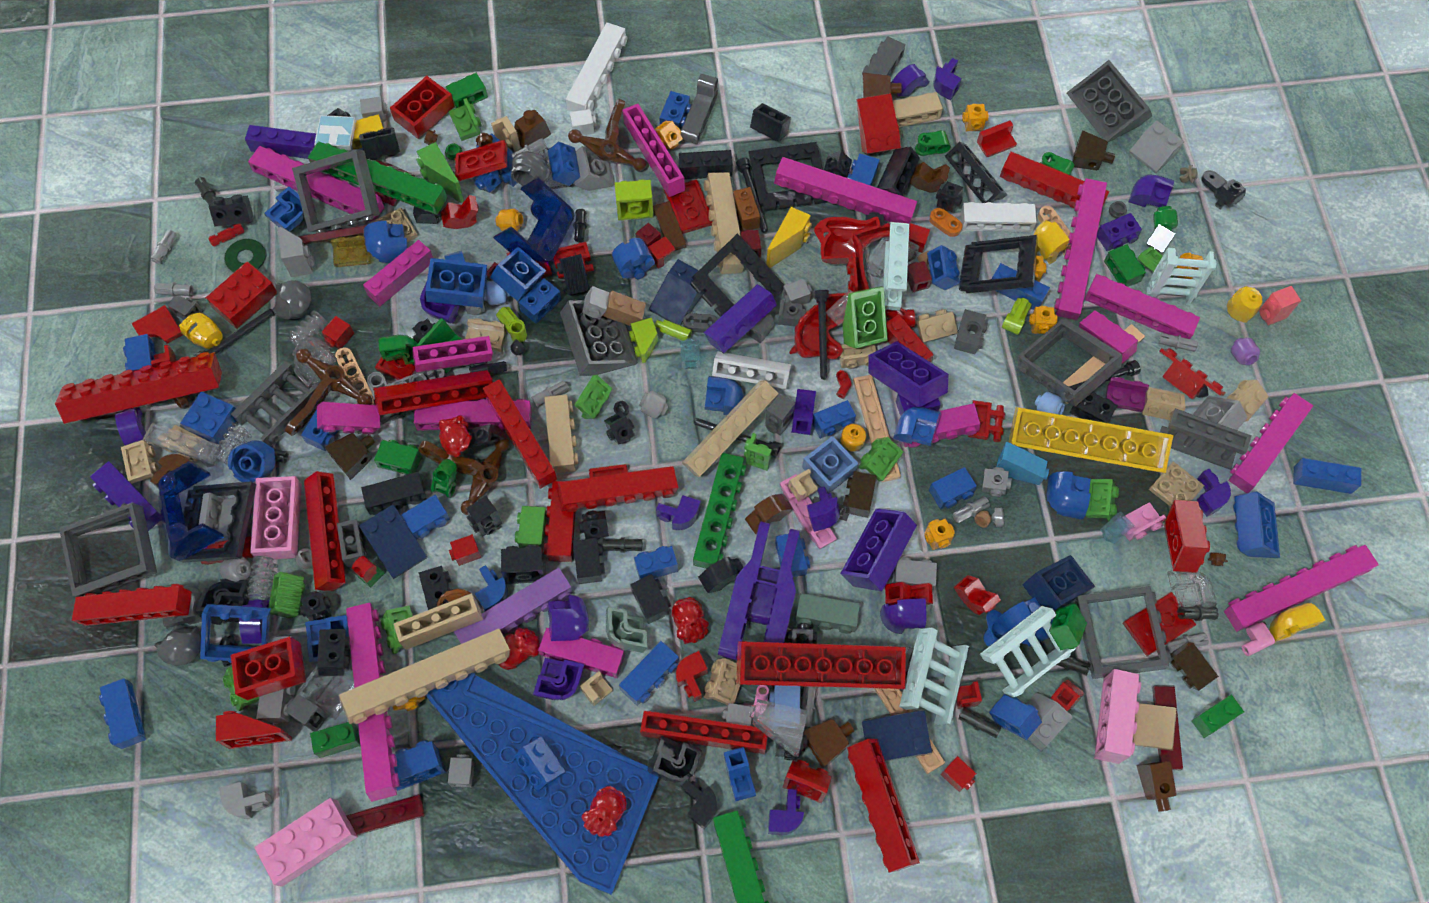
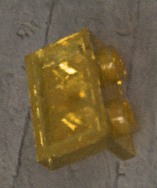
(350, 251)

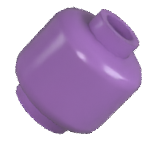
(1245, 351)

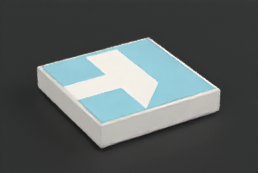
(336, 131)

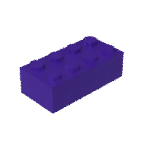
(908, 374)
(878, 549)

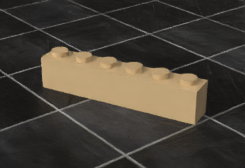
(723, 218)
(730, 428)

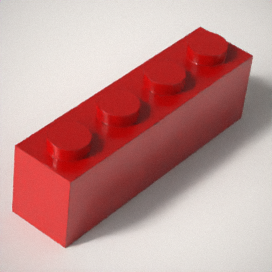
(559, 530)

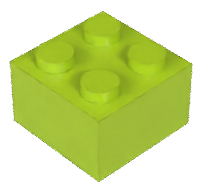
(634, 199)

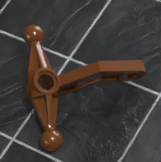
(597, 145)
(327, 384)
(470, 467)

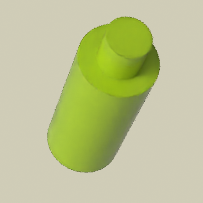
(674, 330)

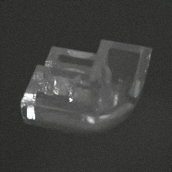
(319, 351)
(1192, 589)

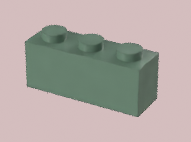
(827, 613)

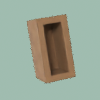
(624, 308)

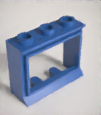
(223, 652)

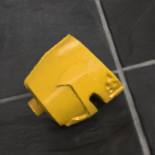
(1244, 304)
(204, 334)

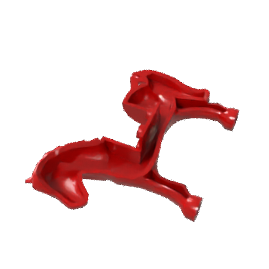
(842, 245)

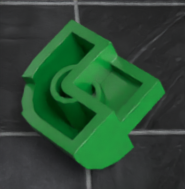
(397, 347)

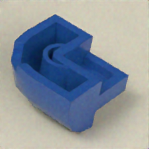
(287, 211)
(385, 240)
(722, 394)
(917, 425)
(1068, 494)
(1020, 612)
(314, 627)

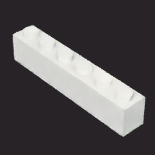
(596, 68)

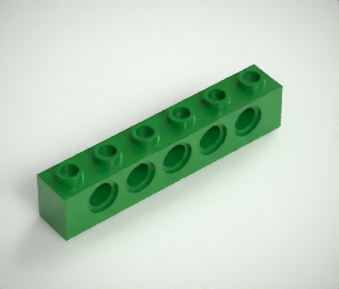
(727, 465)

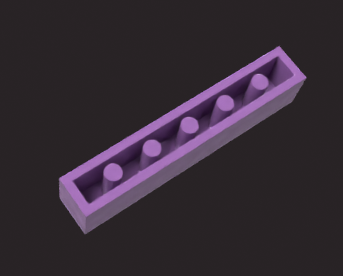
(519, 607)

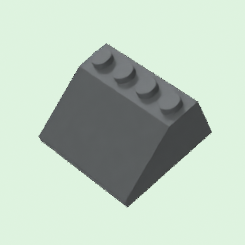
(1109, 102)
(596, 343)

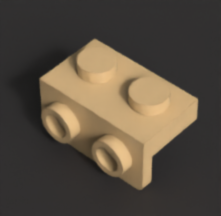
(936, 325)
(855, 357)
(1250, 395)

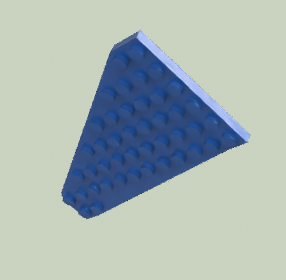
(500, 725)

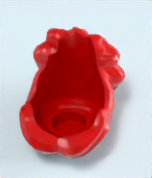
(454, 435)
(689, 620)
(521, 645)
(605, 811)

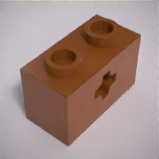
(746, 209)

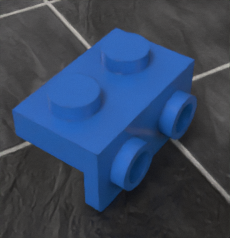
(539, 763)

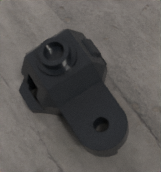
(1225, 191)

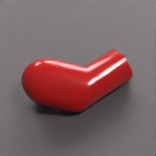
(844, 382)

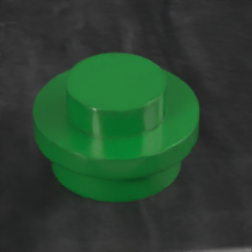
(451, 151)

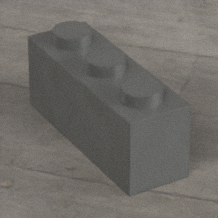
(886, 58)

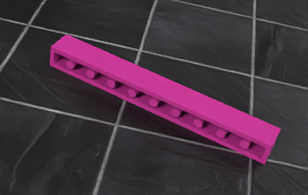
(374, 731)

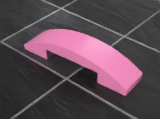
(820, 538)

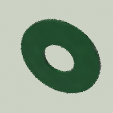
(244, 244)

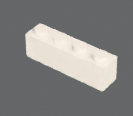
(998, 217)
(751, 369)

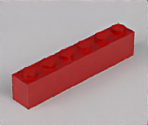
(1042, 179)
(431, 392)
(520, 434)
(617, 488)
(323, 531)
(132, 605)
(703, 732)
(882, 805)

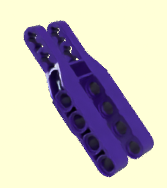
(771, 593)

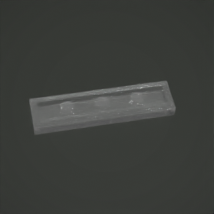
(182, 443)

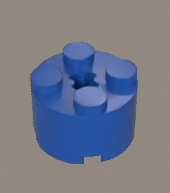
(633, 258)
(251, 461)

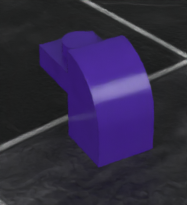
(910, 78)
(945, 81)
(803, 411)
(130, 425)
(1215, 495)
(823, 513)
(683, 516)
(252, 630)
(786, 822)

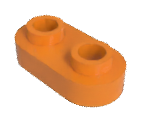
(944, 222)

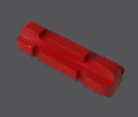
(226, 234)

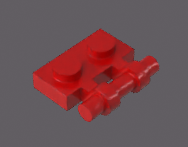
(580, 248)
(984, 414)

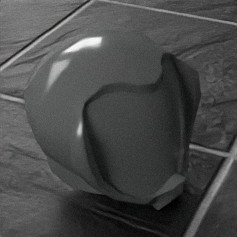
(527, 167)
(292, 299)
(180, 645)

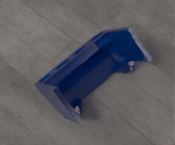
(553, 222)
(178, 539)

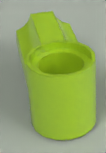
(1015, 319)
(512, 324)

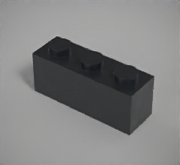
(698, 164)
(899, 170)
(395, 491)

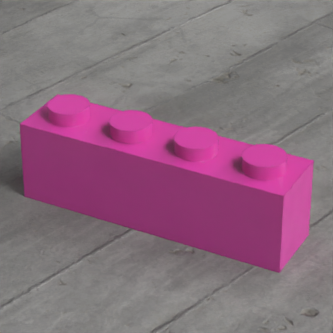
(398, 273)
(452, 354)
(953, 423)
(588, 652)

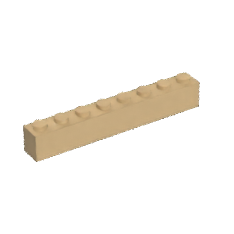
(424, 676)

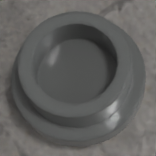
(1117, 209)

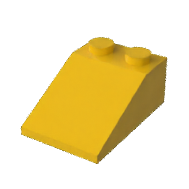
(789, 237)

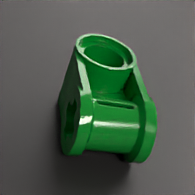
(934, 142)
(1058, 163)
(445, 478)

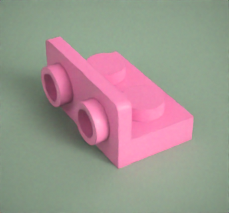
(1144, 519)

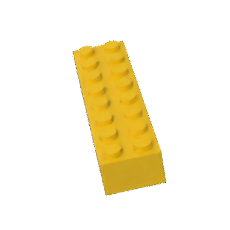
(1090, 439)

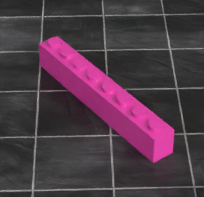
(322, 186)
(843, 191)
(1081, 249)
(1301, 587)

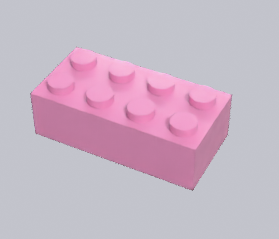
(276, 517)
(1117, 716)
(305, 842)

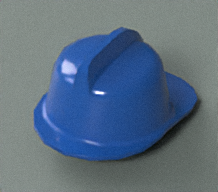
(995, 628)

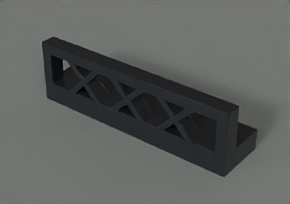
(981, 171)

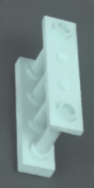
(895, 265)
(1165, 268)
(1011, 642)
(917, 673)

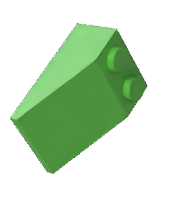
(437, 170)
(865, 318)

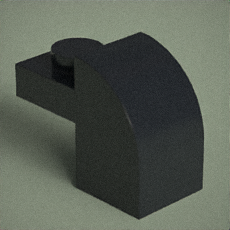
(720, 574)
(705, 805)

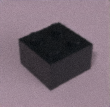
(522, 564)

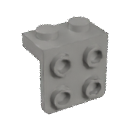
(216, 512)

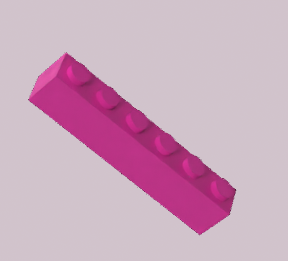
(653, 150)
(1141, 307)
(475, 413)
(1270, 443)

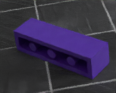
(282, 141)
(740, 318)
(121, 491)

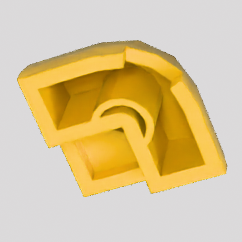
(1050, 240)
(1295, 620)

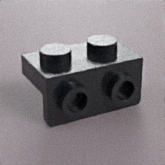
(485, 435)

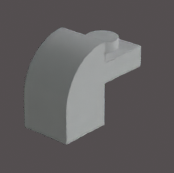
(238, 803)

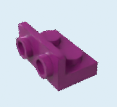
(1127, 394)

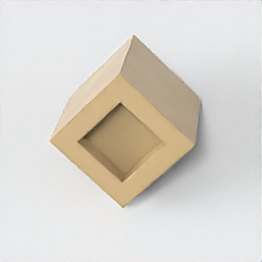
(802, 485)
(596, 688)

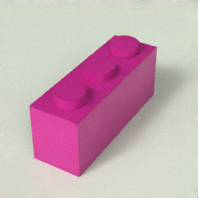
(1110, 334)
(347, 417)

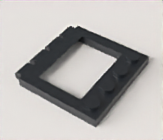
(773, 155)
(749, 260)
(1025, 267)
(236, 529)

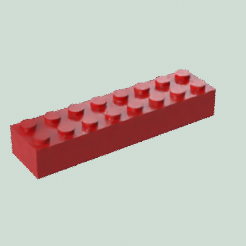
(138, 387)
(821, 665)

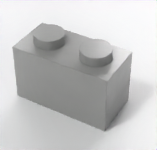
(915, 572)

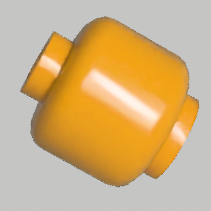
(509, 218)
(853, 437)

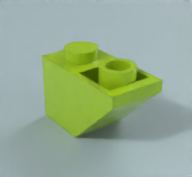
(645, 338)

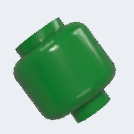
(1165, 217)

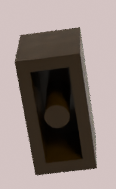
(860, 494)
(1193, 666)

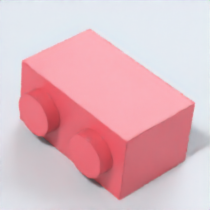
(1279, 305)

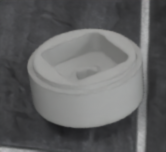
(998, 517)
(304, 558)

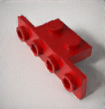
(1186, 378)

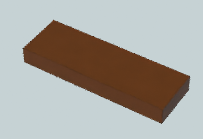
(669, 224)

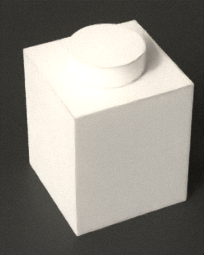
(583, 121)

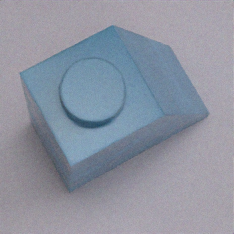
(1022, 464)

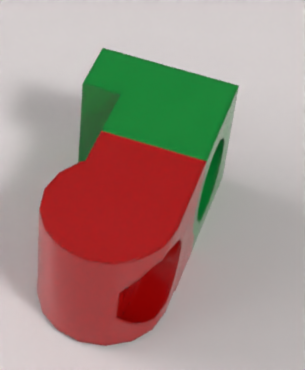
(367, 571)

